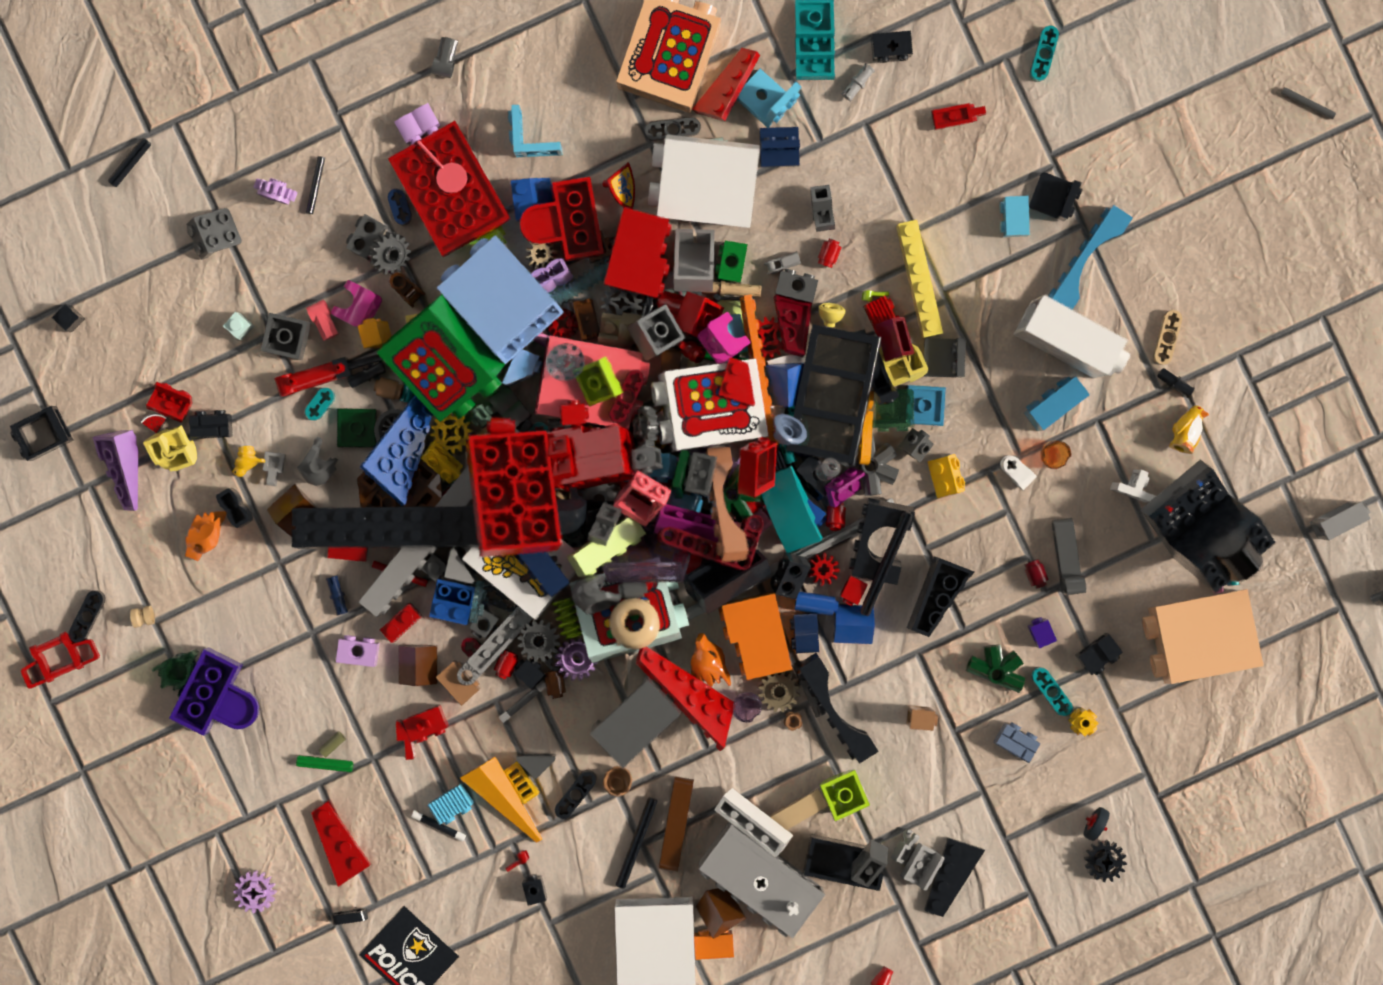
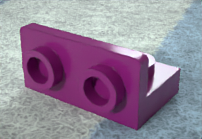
(844, 486)

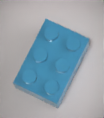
(1056, 403)

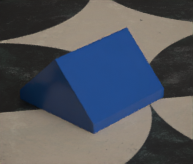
(784, 383)
(852, 626)

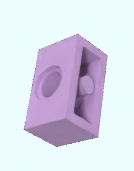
(346, 654)

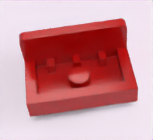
(170, 402)

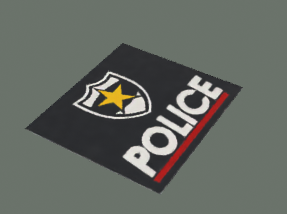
(408, 952)

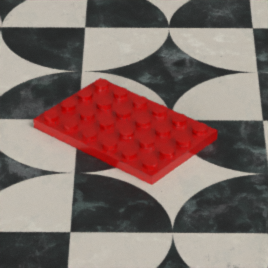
(449, 217)

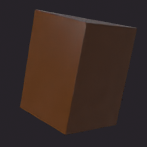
(282, 508)
(418, 665)
(719, 911)

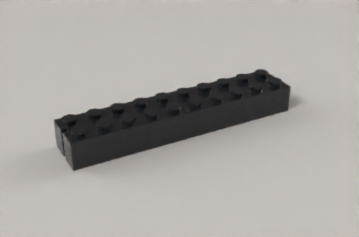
(384, 527)

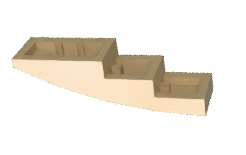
(799, 810)

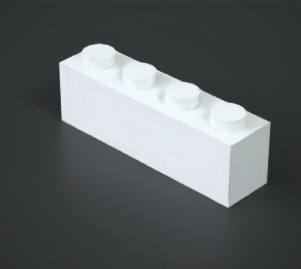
(753, 822)

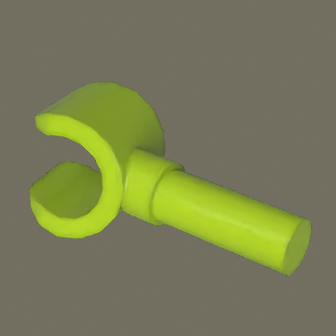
(868, 295)

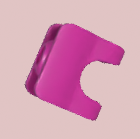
(364, 305)
(719, 341)

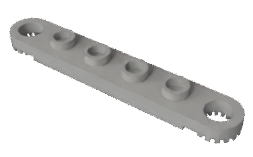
(495, 645)

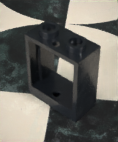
(58, 424)

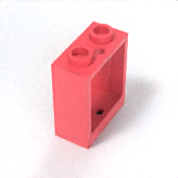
(642, 512)

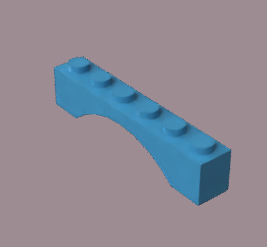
(1111, 226)

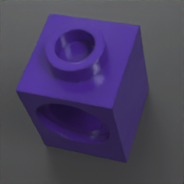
(1042, 632)

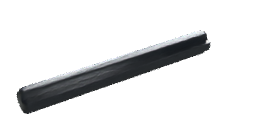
(636, 842)

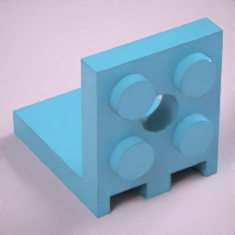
(776, 100)
(532, 149)

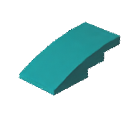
(814, 40)
(791, 511)

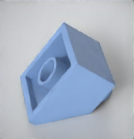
(523, 367)

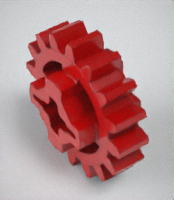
(776, 343)

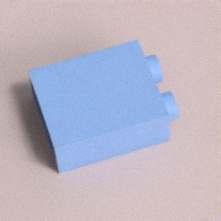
(499, 298)

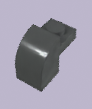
(822, 208)

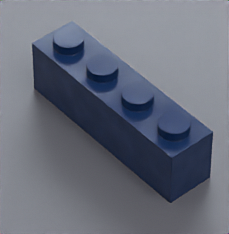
(545, 571)

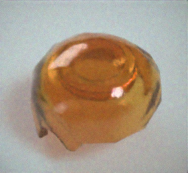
(1055, 454)

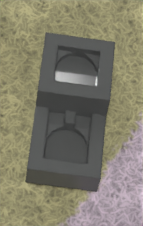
(604, 524)

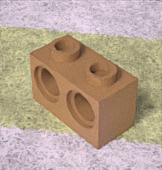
(921, 718)

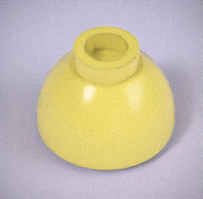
(831, 313)

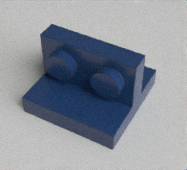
(779, 147)

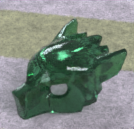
(176, 670)

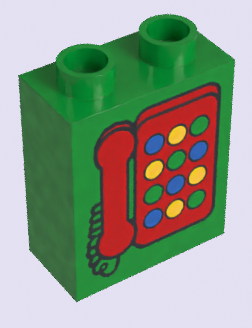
(442, 360)

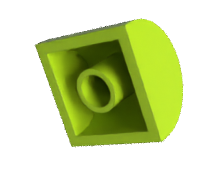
(598, 382)
(844, 794)

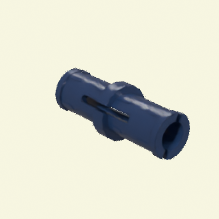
(337, 595)

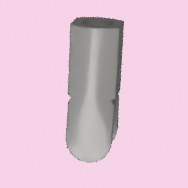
(785, 261)

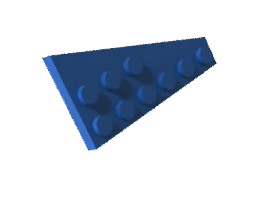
(399, 451)

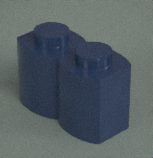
(805, 633)

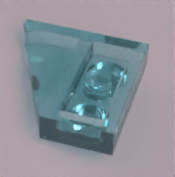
(477, 607)

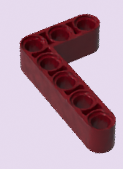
(712, 555)

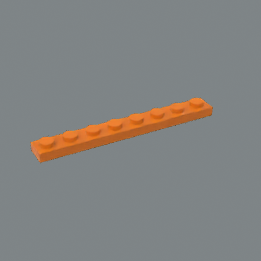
(751, 326)

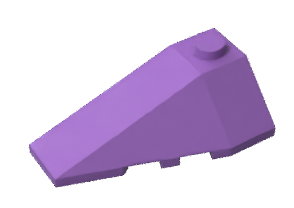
(121, 457)

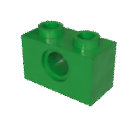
(734, 250)

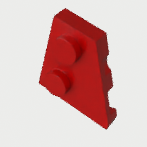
(737, 382)

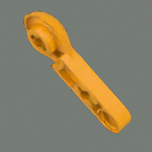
(864, 452)

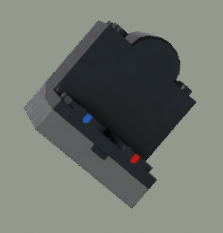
(1208, 528)

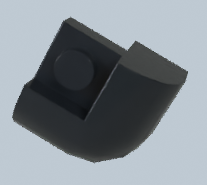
(571, 512)

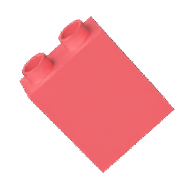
(555, 393)

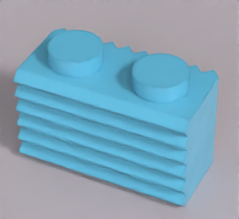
(450, 804)

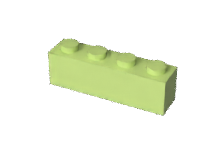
(592, 555)

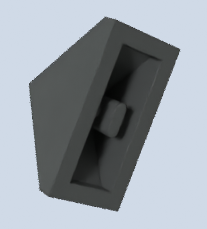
(535, 763)

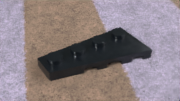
(955, 869)

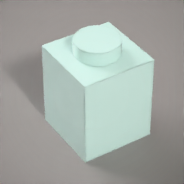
(238, 325)

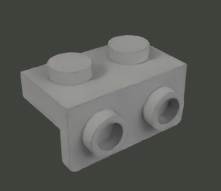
(922, 866)

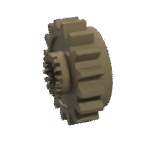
(779, 701)

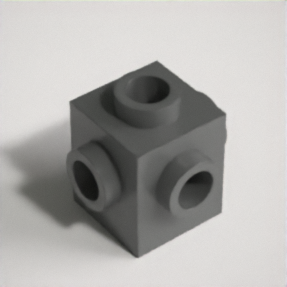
(916, 444)
(646, 459)

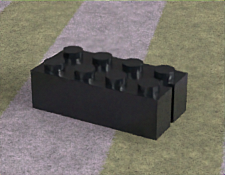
(716, 584)
(833, 860)

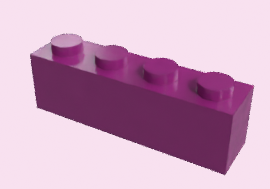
(686, 520)

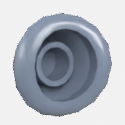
(788, 430)

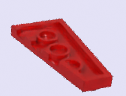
(726, 88)
(339, 845)

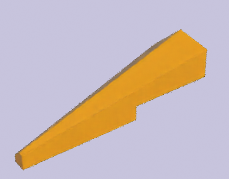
(494, 787)

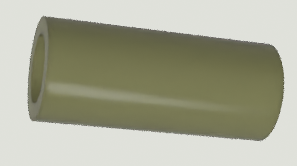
(336, 740)

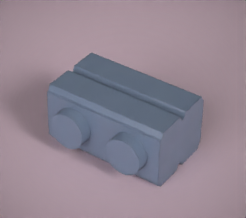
(1017, 742)

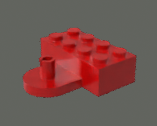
(566, 220)

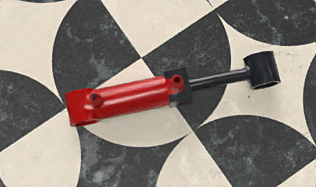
(320, 374)

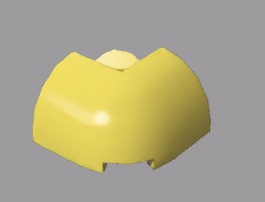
(906, 368)
(171, 449)

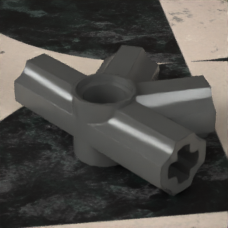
(881, 470)

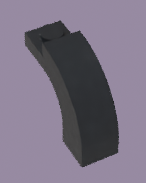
(881, 386)

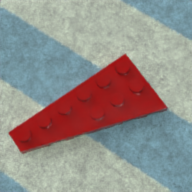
(693, 697)

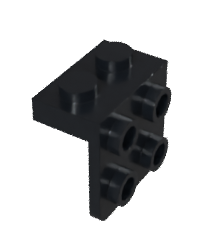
(1055, 196)

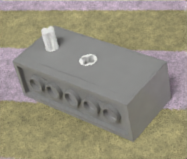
(781, 898)

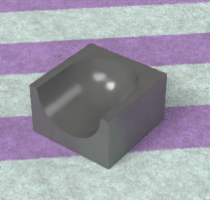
(636, 722)

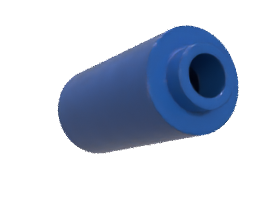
(816, 603)

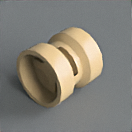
(142, 616)

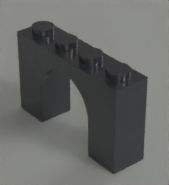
(876, 515)

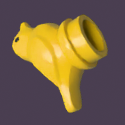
(246, 460)

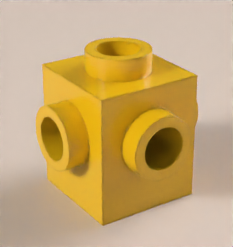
(1076, 719)

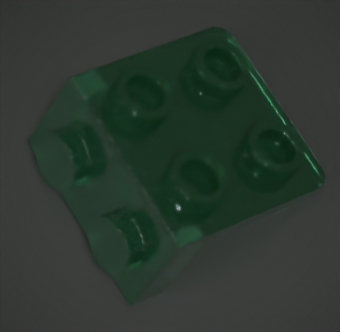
(896, 414)

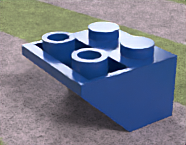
(452, 602)

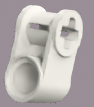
(1019, 474)

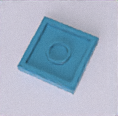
(928, 405)

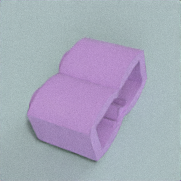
(417, 123)
(555, 274)

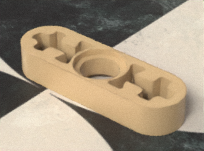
(1168, 352)

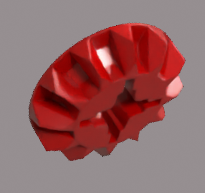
(564, 332)

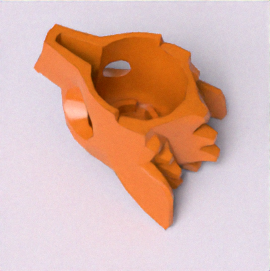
(204, 534)
(705, 665)

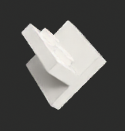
(1135, 486)

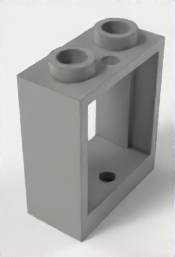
(1340, 520)

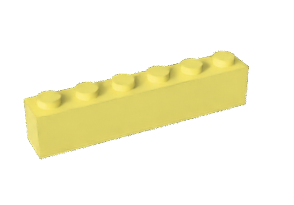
(919, 279)

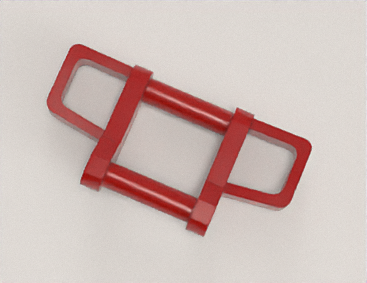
(36, 652)

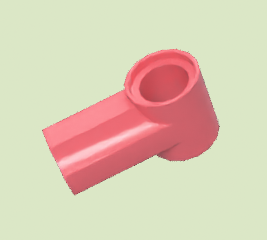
(321, 317)

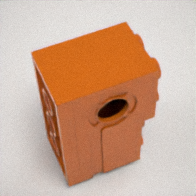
(759, 634)

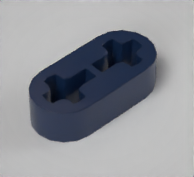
(395, 208)

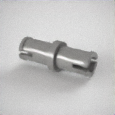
(858, 82)

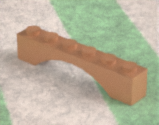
(731, 539)

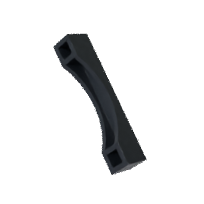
(858, 741)

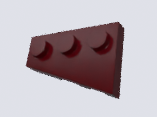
(793, 323)

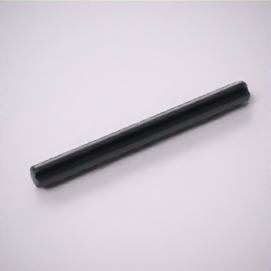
(886, 563)

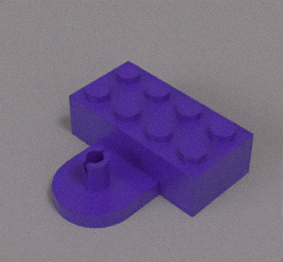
(213, 696)

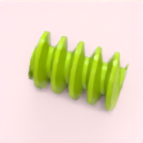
(567, 617)

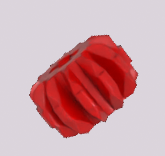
(827, 574)

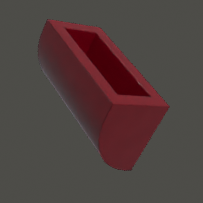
(895, 339)

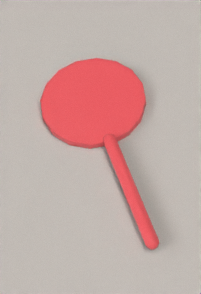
(450, 177)

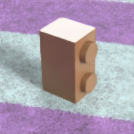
(449, 680)

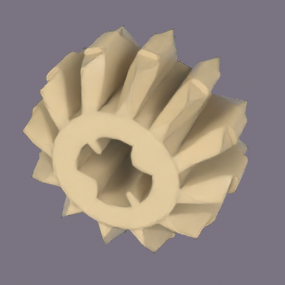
(540, 261)

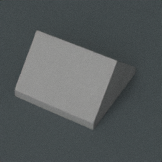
(458, 568)

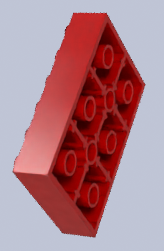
(513, 493)

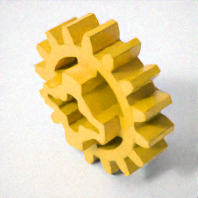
(458, 438)

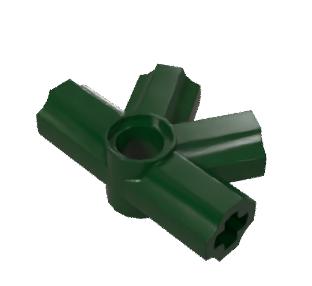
(738, 502)
(994, 661)

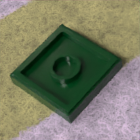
(356, 427)
(681, 471)

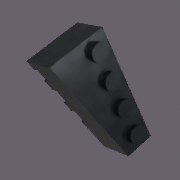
(937, 595)

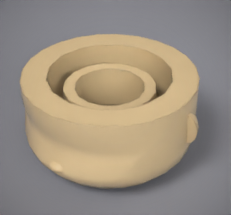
(646, 634)

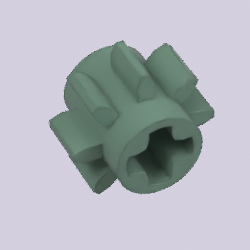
(481, 415)

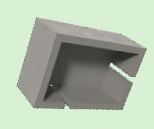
(694, 261)

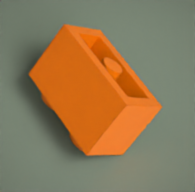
(711, 948)

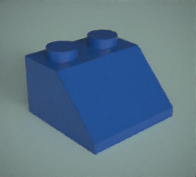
(530, 193)

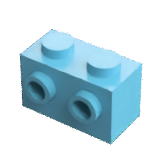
(1015, 216)

